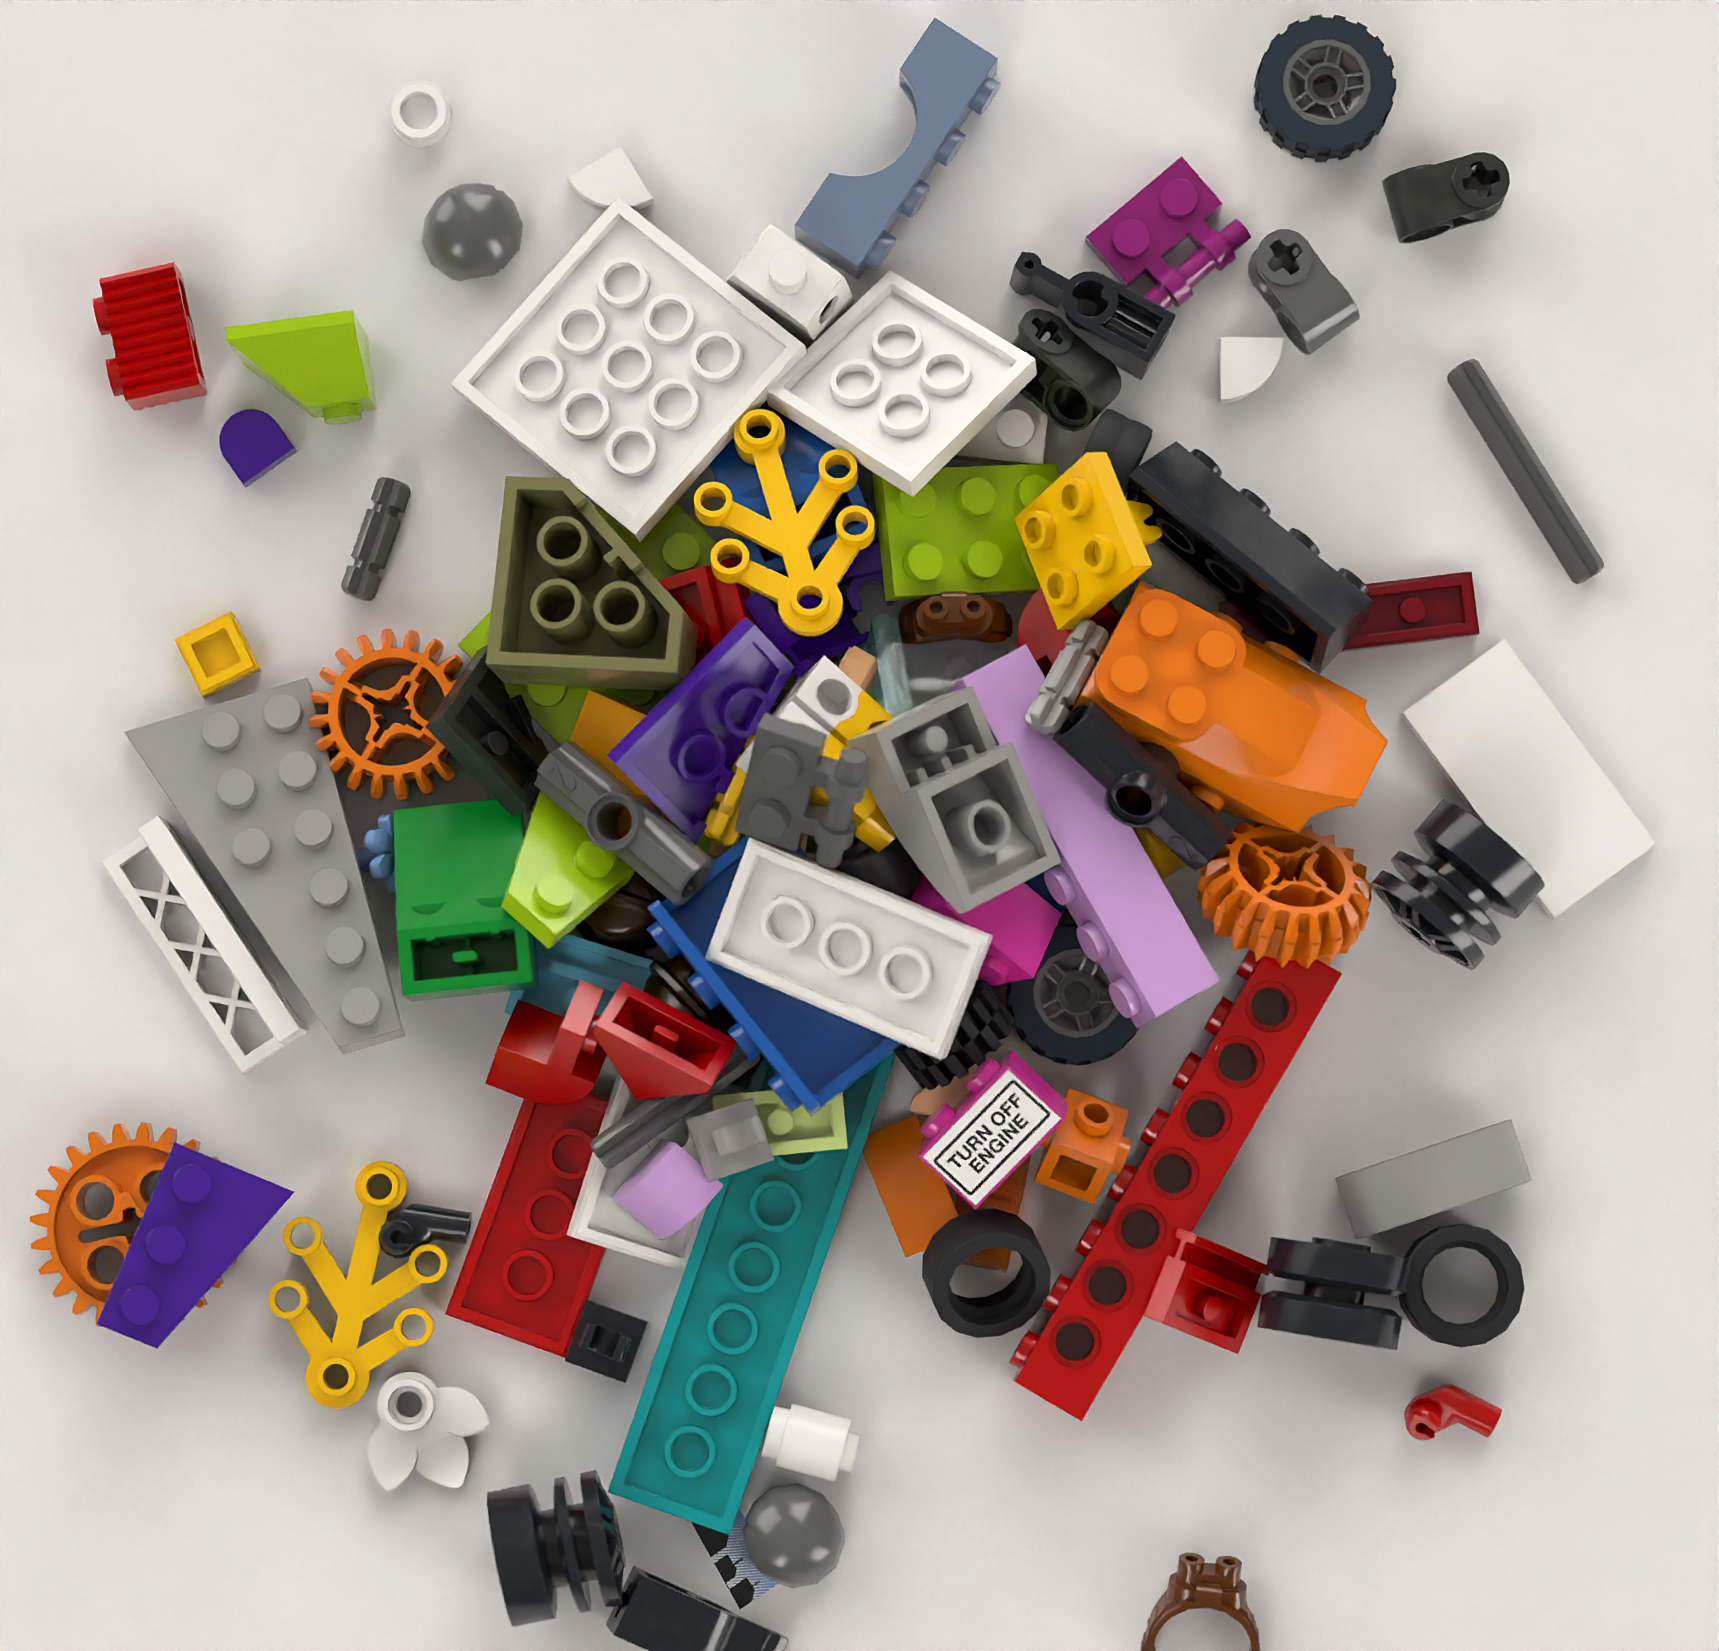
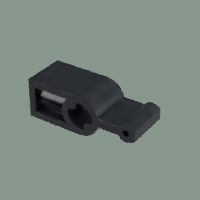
(1125, 325)
(675, 1619)

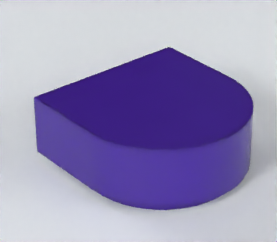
(253, 444)

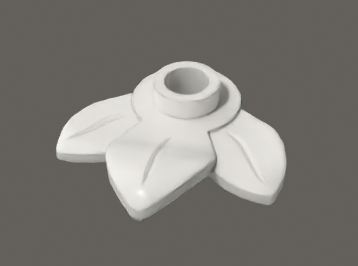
(428, 1441)

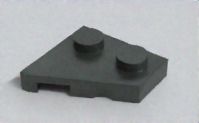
(491, 735)

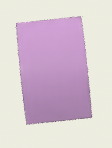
(666, 1190)

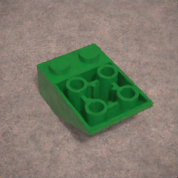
(449, 901)

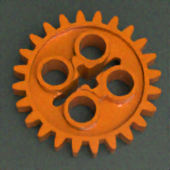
(127, 1170)

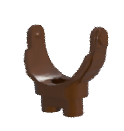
(954, 617)
(1203, 1586)

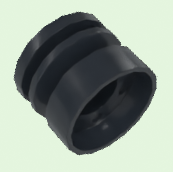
(1458, 883)
(555, 1548)

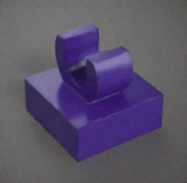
(863, 571)

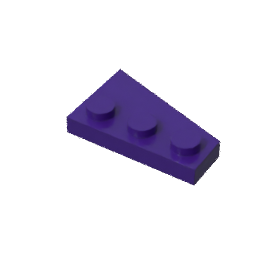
(696, 732)
(185, 1242)

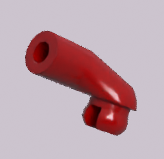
(1445, 1407)

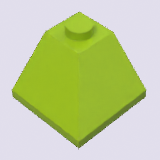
(312, 361)

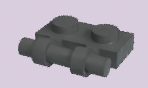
(781, 786)

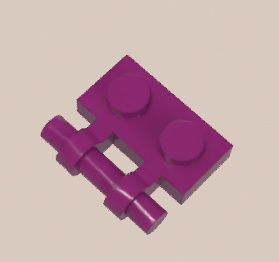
(1156, 223)

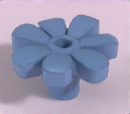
(379, 853)

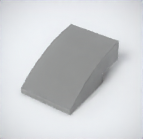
(957, 799)

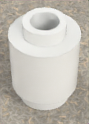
(810, 1442)

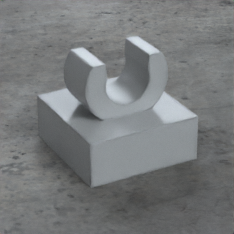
(730, 1140)

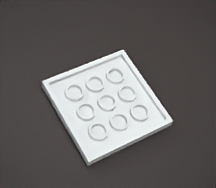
(628, 368)

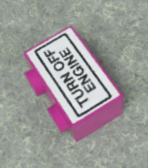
(991, 1127)

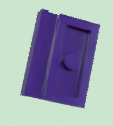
(806, 650)

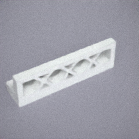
(223, 933)

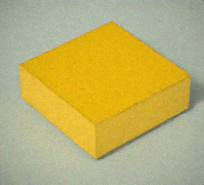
(217, 654)

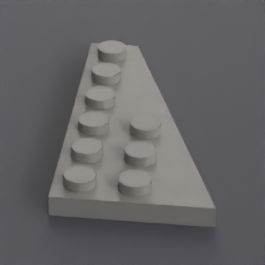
(283, 845)

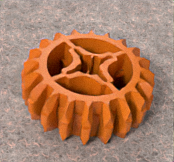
(381, 741)
(1285, 894)

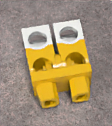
(836, 706)

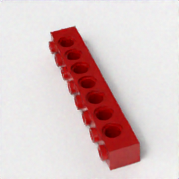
(1076, 1383)

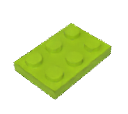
(959, 531)

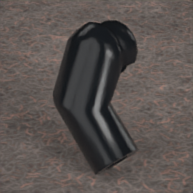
(421, 1225)

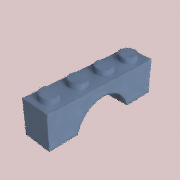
(855, 214)

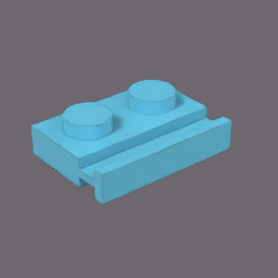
(578, 960)

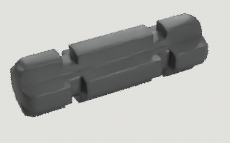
(376, 538)

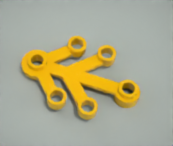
(787, 531)
(355, 1296)

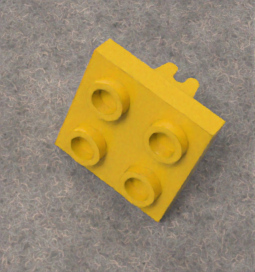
(1085, 539)

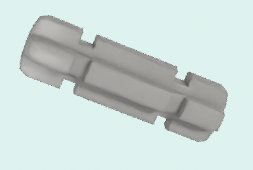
(1066, 677)

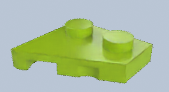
(560, 874)

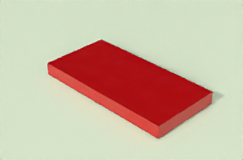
(521, 1265)

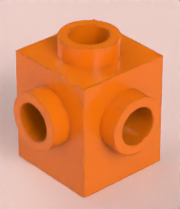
(1091, 1138)

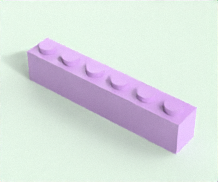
(1104, 872)

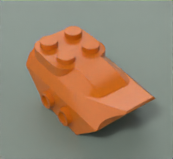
(1235, 713)

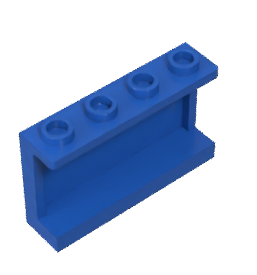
(803, 1044)

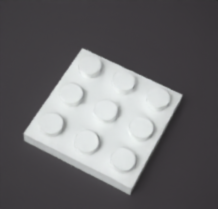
(902, 382)

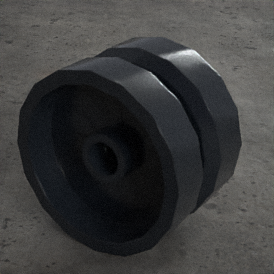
(1334, 1291)

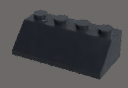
(1249, 556)

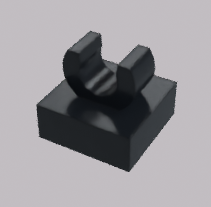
(606, 1341)

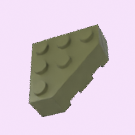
(578, 600)

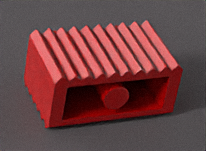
(150, 337)

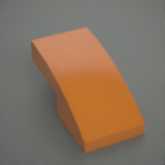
(908, 1187)

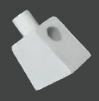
(791, 285)

